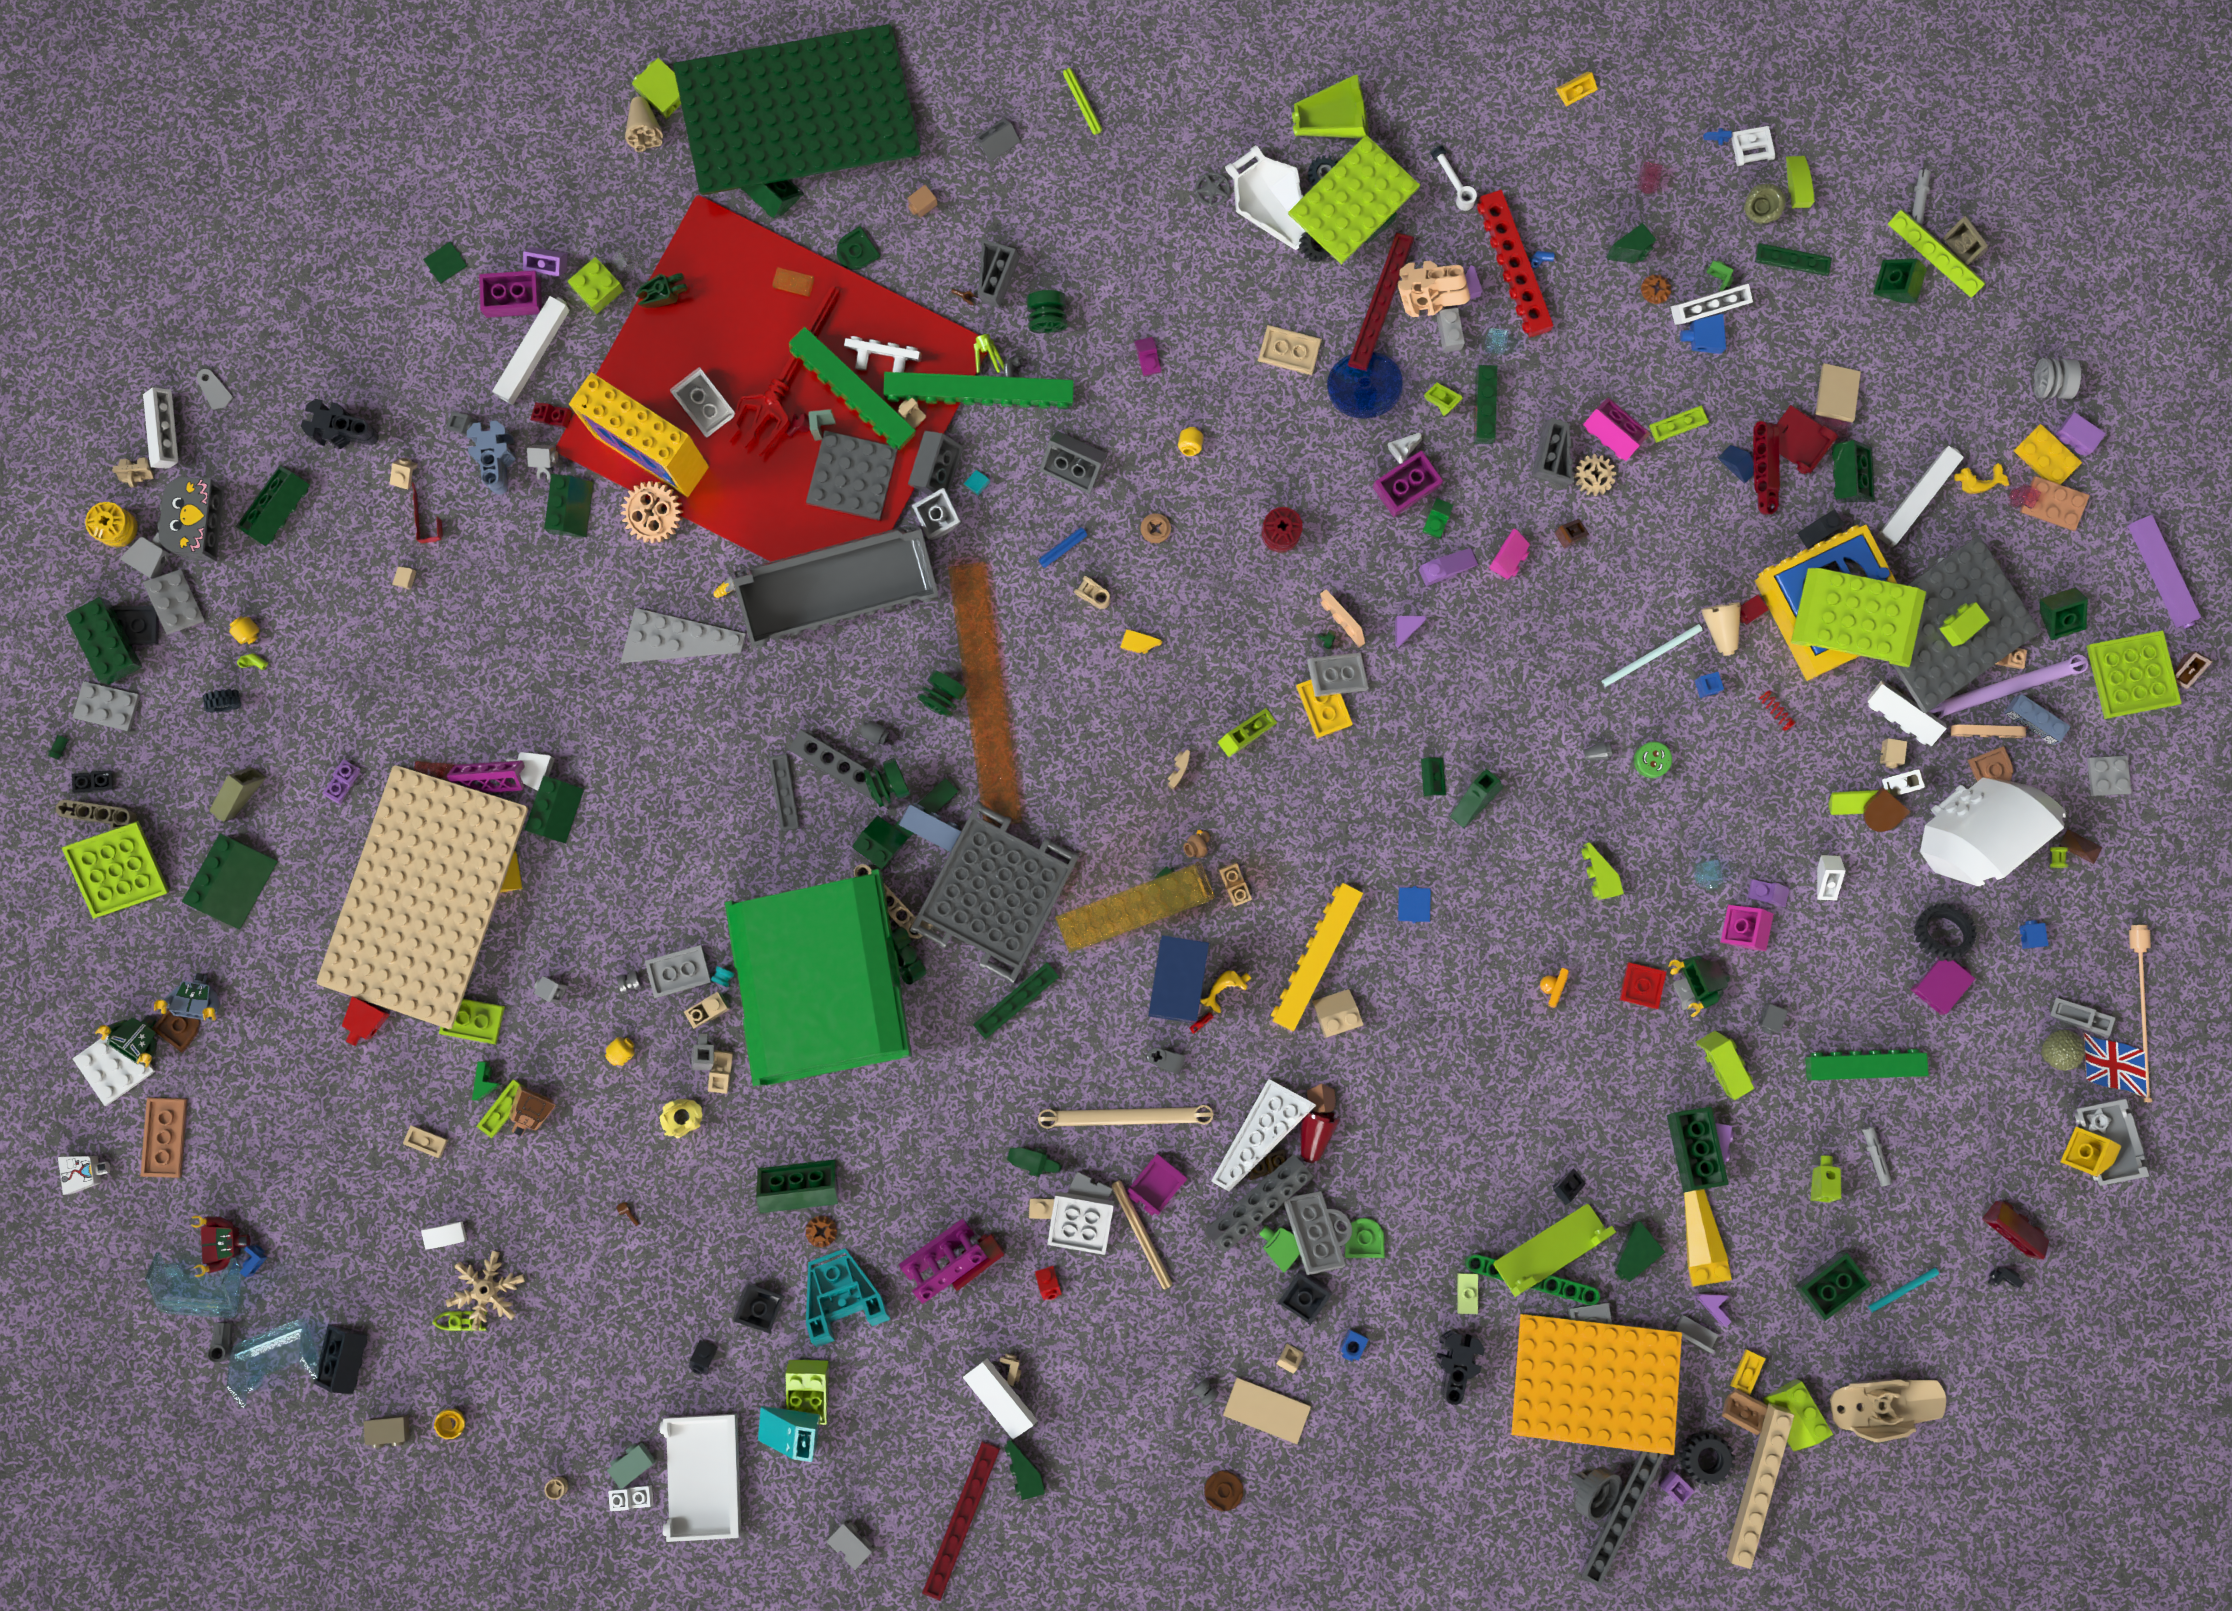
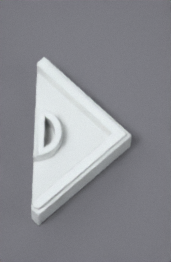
(1403, 447)

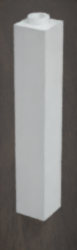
(531, 350)
(1920, 496)

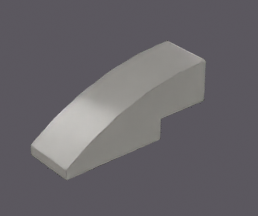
(2082, 1017)

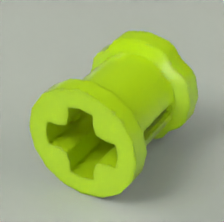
(2058, 857)

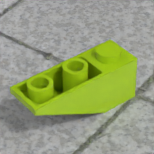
(1607, 879)

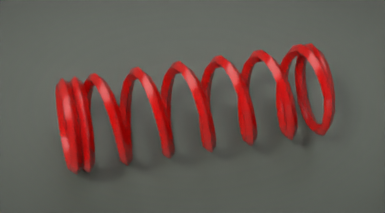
(1790, 723)

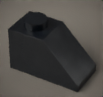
(1821, 528)

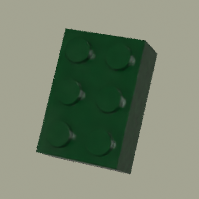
(1832, 1286)

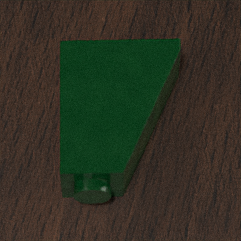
(1636, 1253)

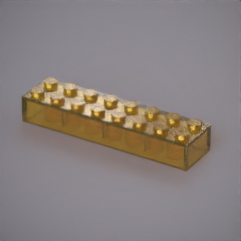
(1135, 907)

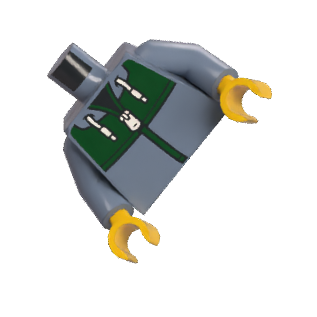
(191, 1000)

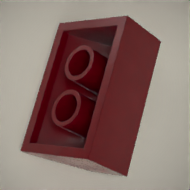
(2017, 1230)
(993, 1251)

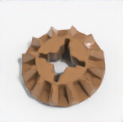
(1155, 519)

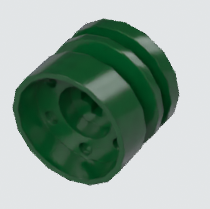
(1046, 311)
(941, 694)
(886, 782)

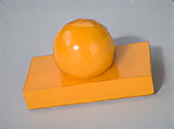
(1554, 986)

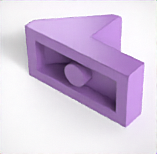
(1768, 893)
(1712, 1303)

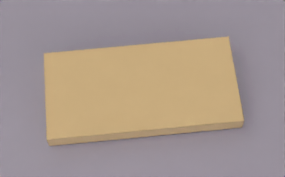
(1266, 1410)

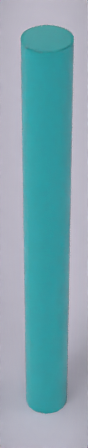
(1903, 1290)

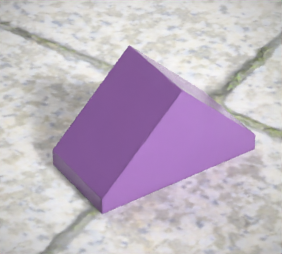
(1473, 283)
(1405, 627)
(1676, 1488)

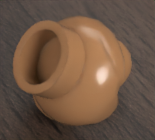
(1196, 844)

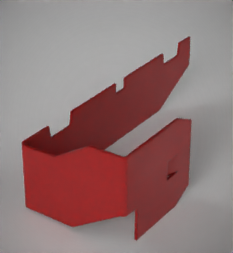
(438, 520)

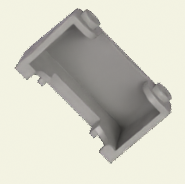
(2122, 1129)

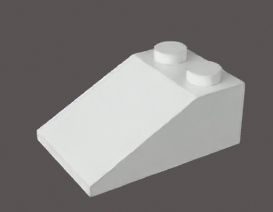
(702, 402)

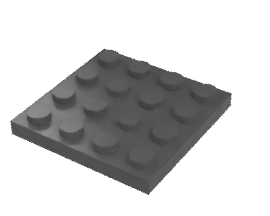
(852, 475)

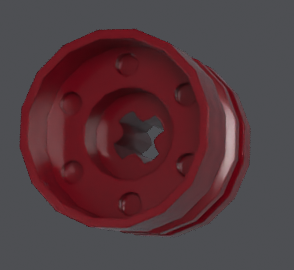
(1274, 537)

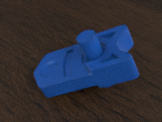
(1720, 136)

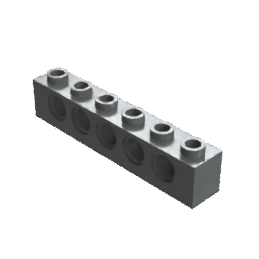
(800, 748)
(1259, 1203)

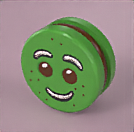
(1653, 759)

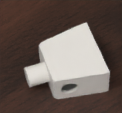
(535, 767)

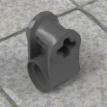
(1169, 1061)

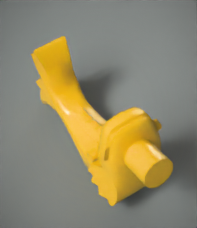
(1974, 486)
(1228, 978)

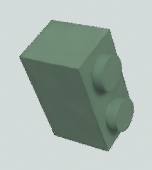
(631, 1465)

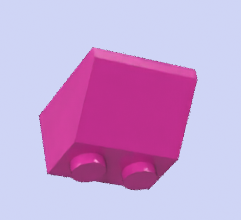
(1510, 554)
(1747, 927)

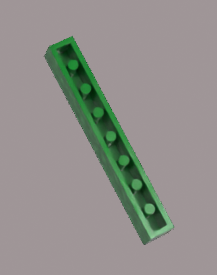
(851, 388)

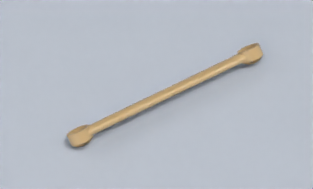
(1125, 1116)

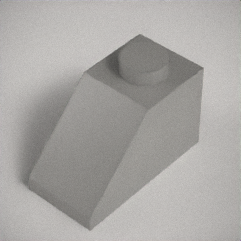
(549, 989)

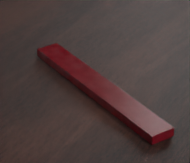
(1381, 302)
(961, 1520)

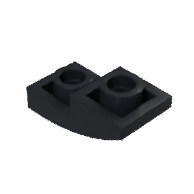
(92, 781)

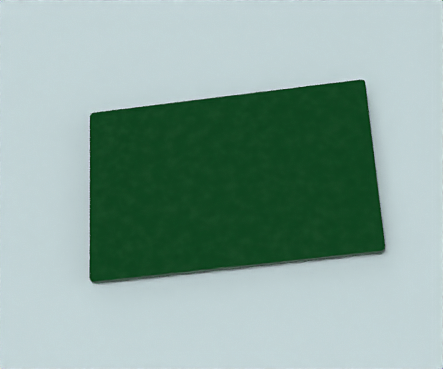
(791, 113)

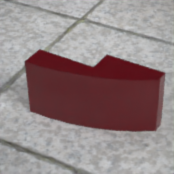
(551, 415)

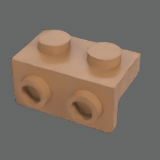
(1745, 1411)

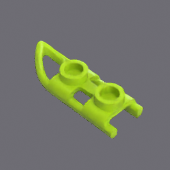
(456, 1321)

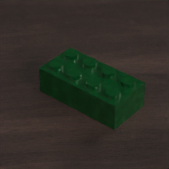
(103, 640)

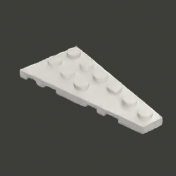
(1267, 1124)

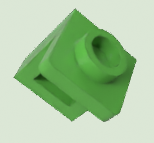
(1721, 271)

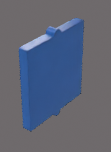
(1414, 904)

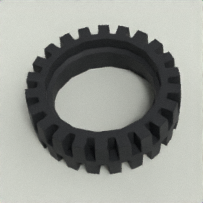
(1931, 946)

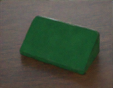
(1433, 776)

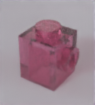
(1649, 177)

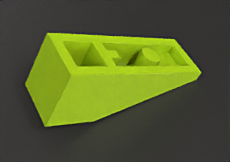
(1246, 732)

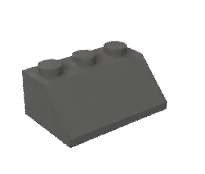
(1073, 462)
(935, 463)

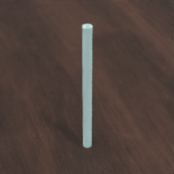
(1652, 655)

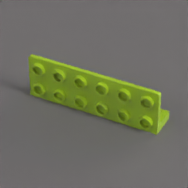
(1552, 1249)

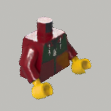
(219, 1243)

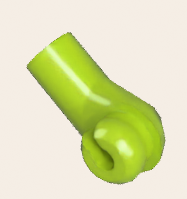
(251, 660)

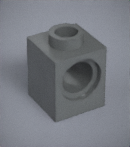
(1772, 1019)

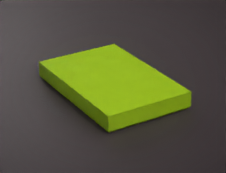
(476, 1022)

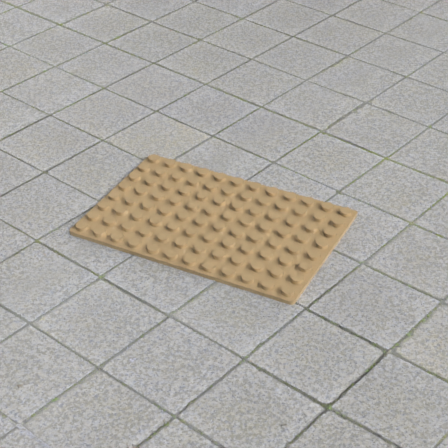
(422, 896)

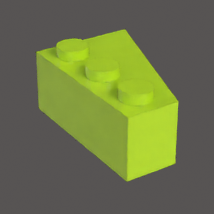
(1726, 1064)

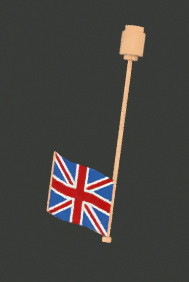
(2116, 1063)

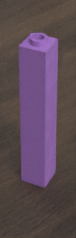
(2164, 572)

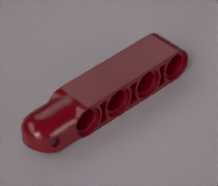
(1766, 466)

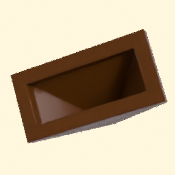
(2080, 846)

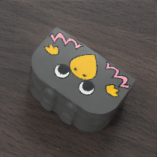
(191, 518)

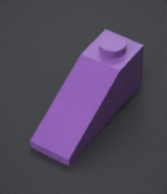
(1447, 566)

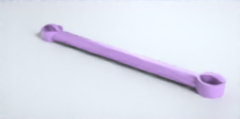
(2010, 686)

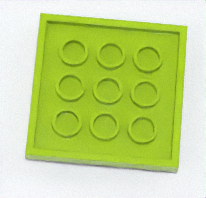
(2133, 674)
(115, 869)

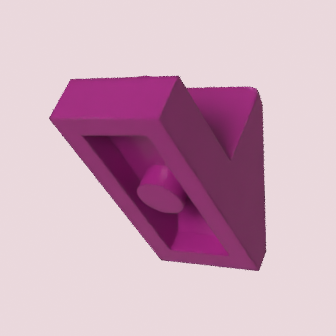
(1147, 356)

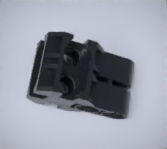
(336, 426)
(1460, 1359)

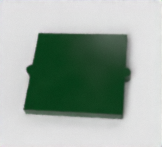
(445, 262)

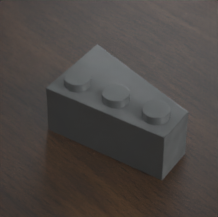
(996, 272)
(1553, 454)

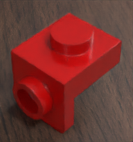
(1048, 1283)

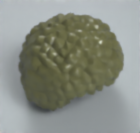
(1764, 203)
(2063, 1050)

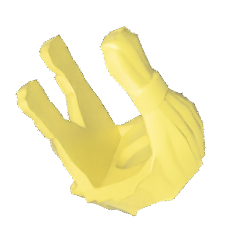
(670, 1125)

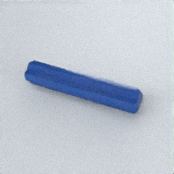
(1062, 547)

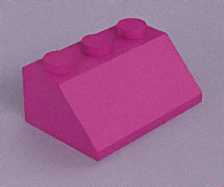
(1616, 429)

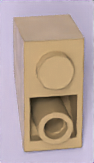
(707, 1010)

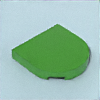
(1366, 1240)

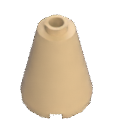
(1724, 625)

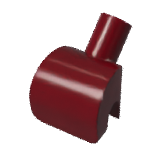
(799, 423)

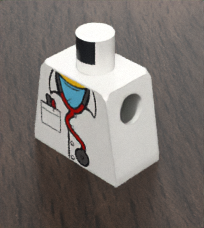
(81, 1172)

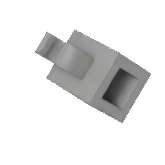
(543, 458)
(702, 1054)

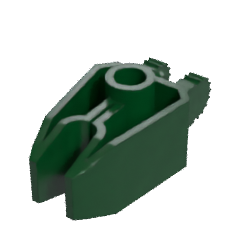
(661, 291)
(1034, 1161)

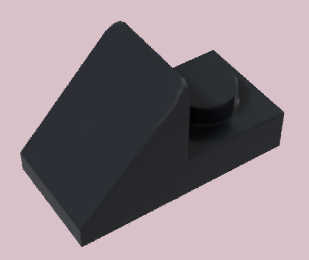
(1568, 1186)

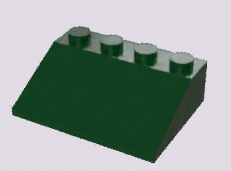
(229, 881)

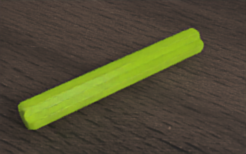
(1082, 101)

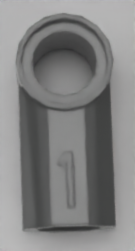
(220, 1339)

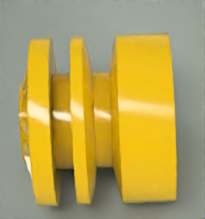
(111, 524)

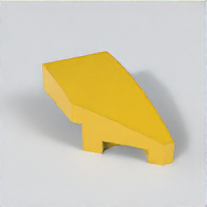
(1138, 642)

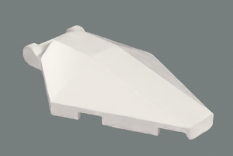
(1267, 194)

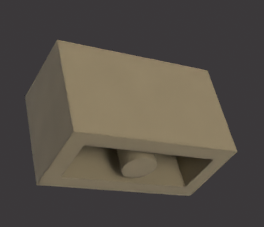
(386, 1430)

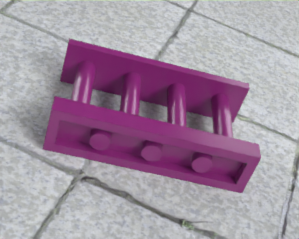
(934, 1251)

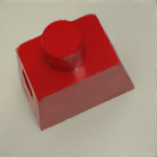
(362, 1020)

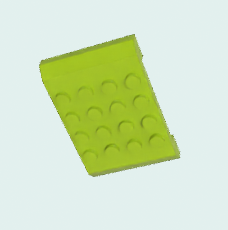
(1858, 616)

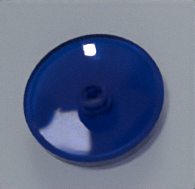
(1365, 392)

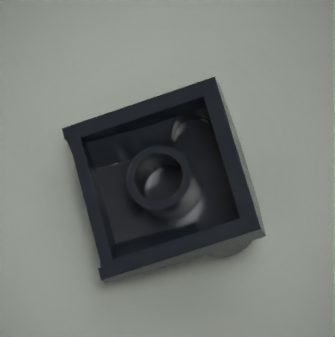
(1305, 1296)
(758, 1307)

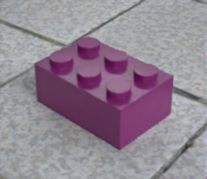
(510, 294)
(1407, 484)

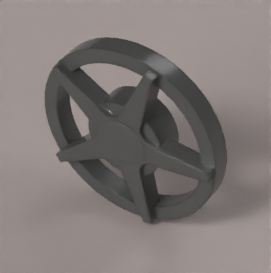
(1212, 189)

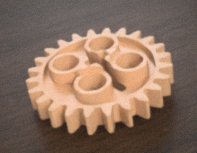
(666, 521)

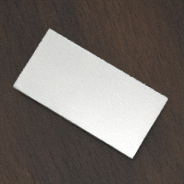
(1000, 1399)

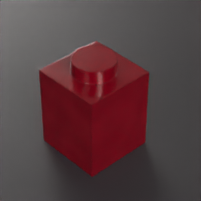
(1752, 609)

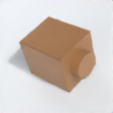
(922, 201)

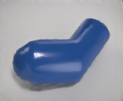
(1540, 256)

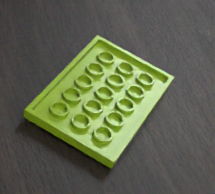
(1354, 199)

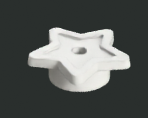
(2102, 1125)

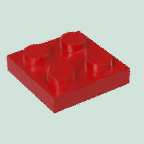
(1642, 985)

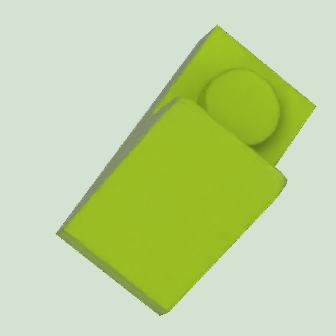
(1443, 398)

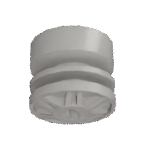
(2057, 378)

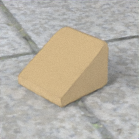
(404, 577)
(1290, 1358)

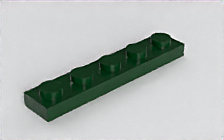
(1016, 1001)

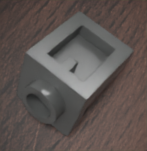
(460, 423)

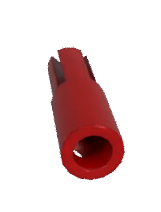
(1200, 1023)

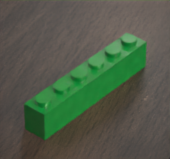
(1866, 1066)

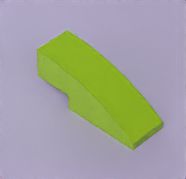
(1799, 182)

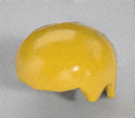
(444, 1426)

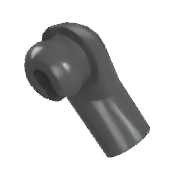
(1011, 365)

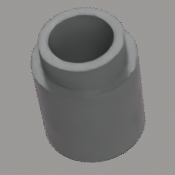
(875, 733)

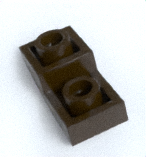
(1268, 1164)

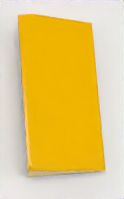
(1577, 88)

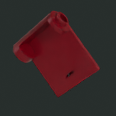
(1804, 440)

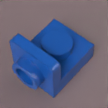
(253, 1263)

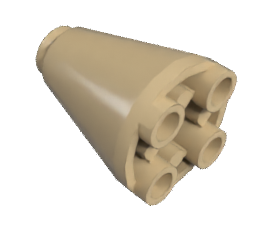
(642, 126)

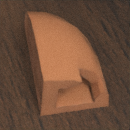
(1322, 1097)

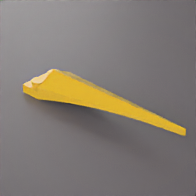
(1705, 1249)

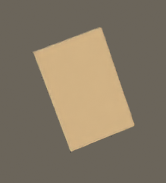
(1289, 350)
(1838, 392)

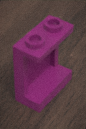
(1943, 985)
(1156, 1185)

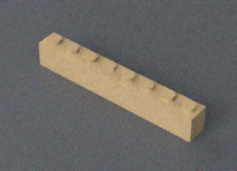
(1760, 1485)

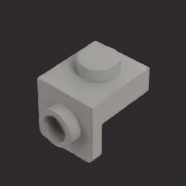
(1685, 993)

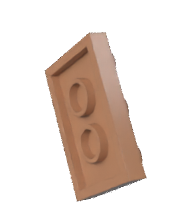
(2057, 504)

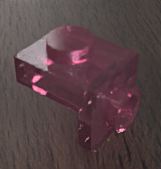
(2024, 495)

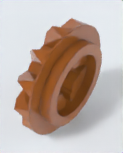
(1648, 292)
(830, 1232)

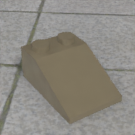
(1966, 241)

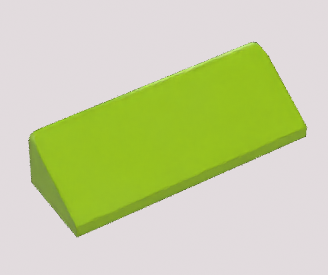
(1849, 802)

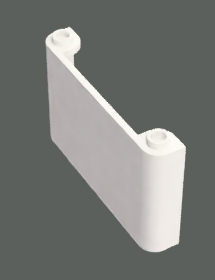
(702, 1477)

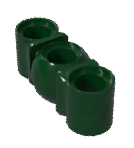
(911, 968)

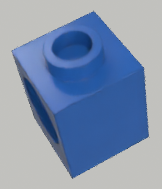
(1709, 685)
(2033, 935)
(1353, 1336)

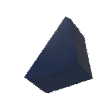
(1738, 462)

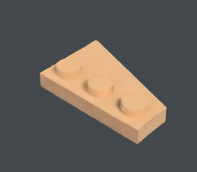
(1342, 617)

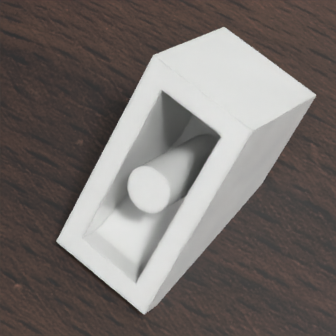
(1829, 877)

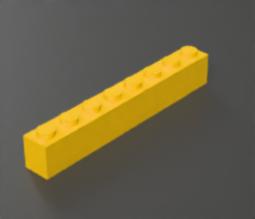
(1317, 956)

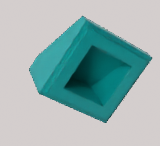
(977, 482)

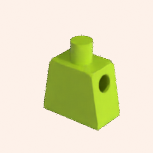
(1825, 1188)

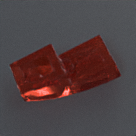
(437, 770)

